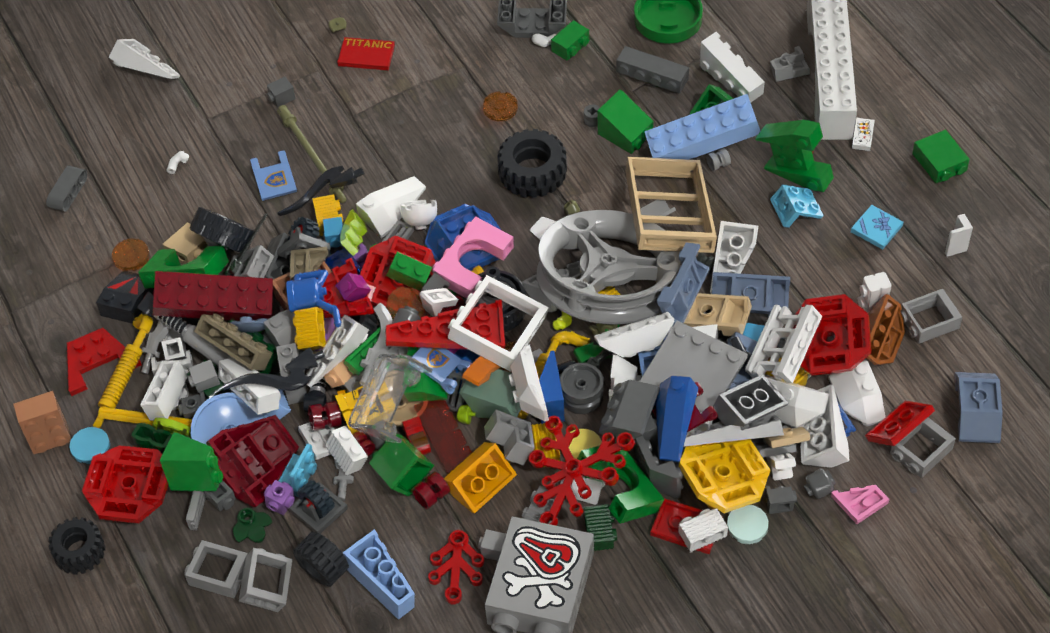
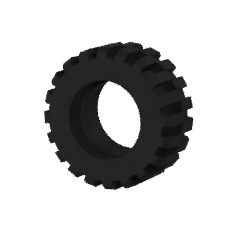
(536, 180)

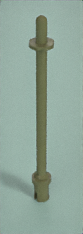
(289, 120)

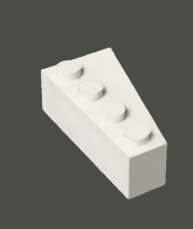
(729, 69)

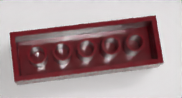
(206, 294)

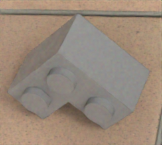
(513, 434)

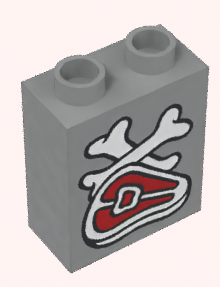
(539, 578)

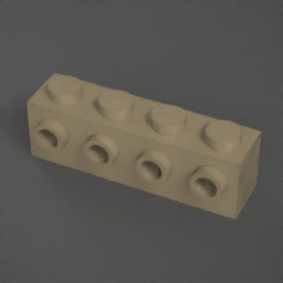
(233, 342)

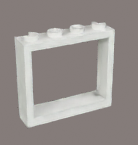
(484, 347)

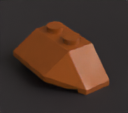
(885, 330)

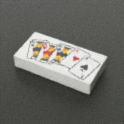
(863, 134)

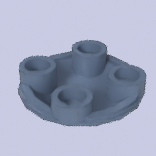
(246, 324)

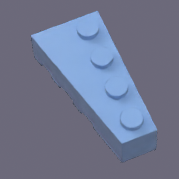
(379, 575)

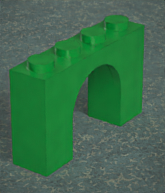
(210, 262)
(642, 498)

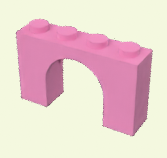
(476, 236)

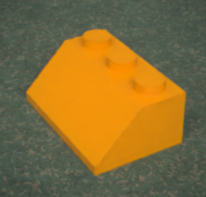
(480, 476)

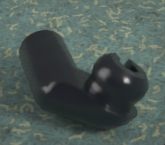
(736, 343)

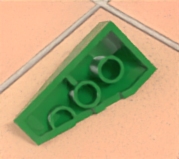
(426, 388)

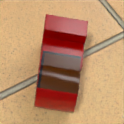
(416, 435)

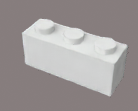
(164, 390)

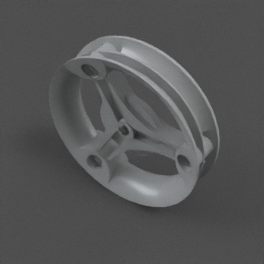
(603, 267)

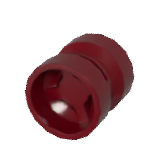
(367, 445)

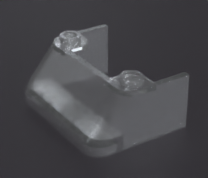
(383, 394)

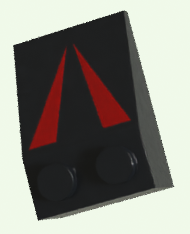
(122, 297)

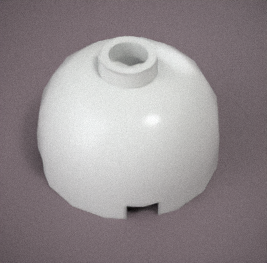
(419, 213)

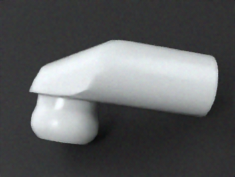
(542, 40)
(173, 163)

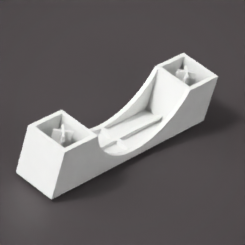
(833, 68)

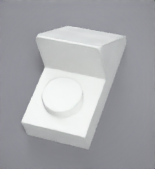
(436, 299)
(781, 466)

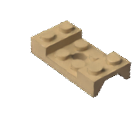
(727, 312)

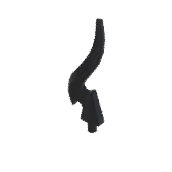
(333, 177)
(293, 382)

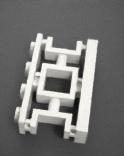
(795, 347)

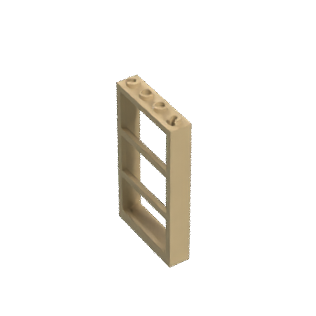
(670, 240)

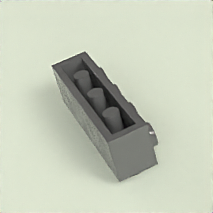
(652, 69)

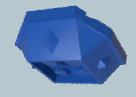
(451, 224)

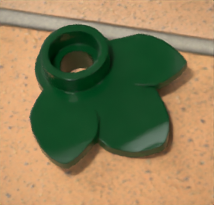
(253, 527)

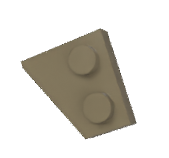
(306, 260)

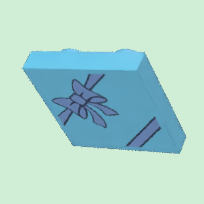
(877, 227)

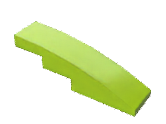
(352, 232)

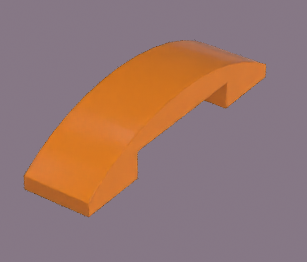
(480, 370)

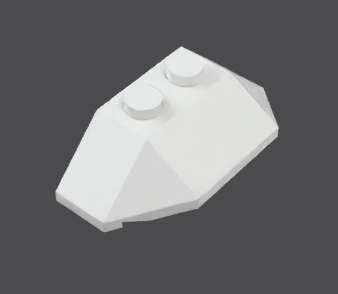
(636, 336)
(527, 385)
(859, 394)
(803, 402)

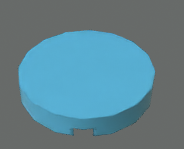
(89, 443)

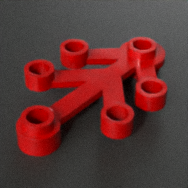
(456, 563)

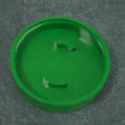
(668, 19)

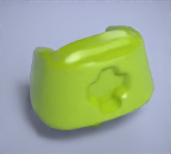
(465, 414)

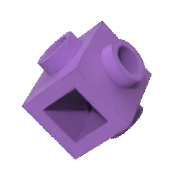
(279, 497)

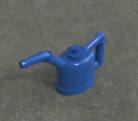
(307, 292)

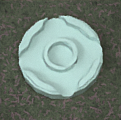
(747, 524)

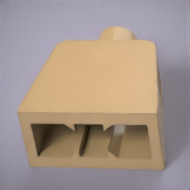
(186, 244)

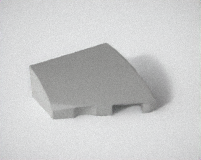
(789, 65)

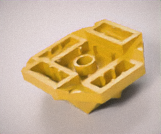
(725, 473)

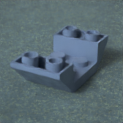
(979, 407)

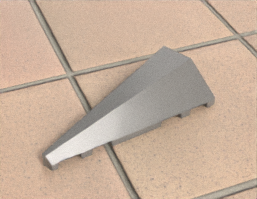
(764, 427)

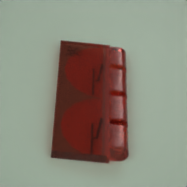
(441, 434)

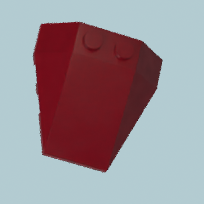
(253, 456)

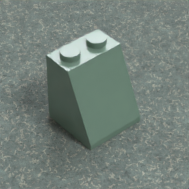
(491, 395)

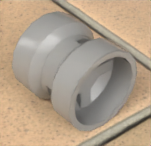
(718, 159)

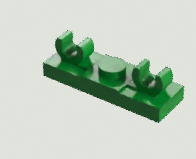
(353, 361)

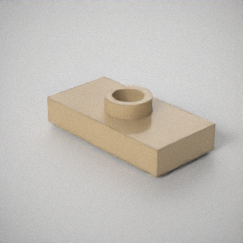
(790, 437)

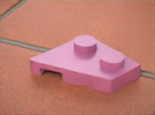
(861, 502)

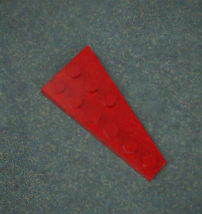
(434, 331)

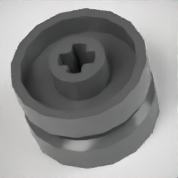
(582, 388)

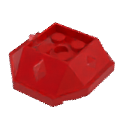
(378, 263)
(852, 336)
(112, 474)

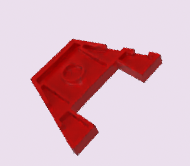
(358, 307)
(89, 353)

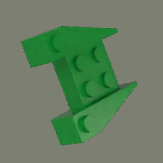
(792, 153)

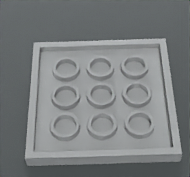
(696, 356)

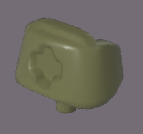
(337, 24)
(571, 207)

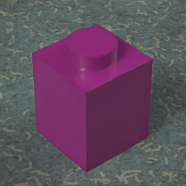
(353, 287)

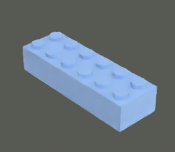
(704, 130)

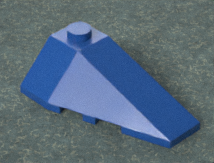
(673, 414)

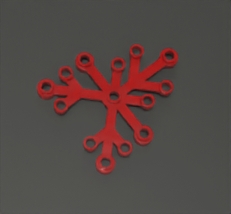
(564, 490)

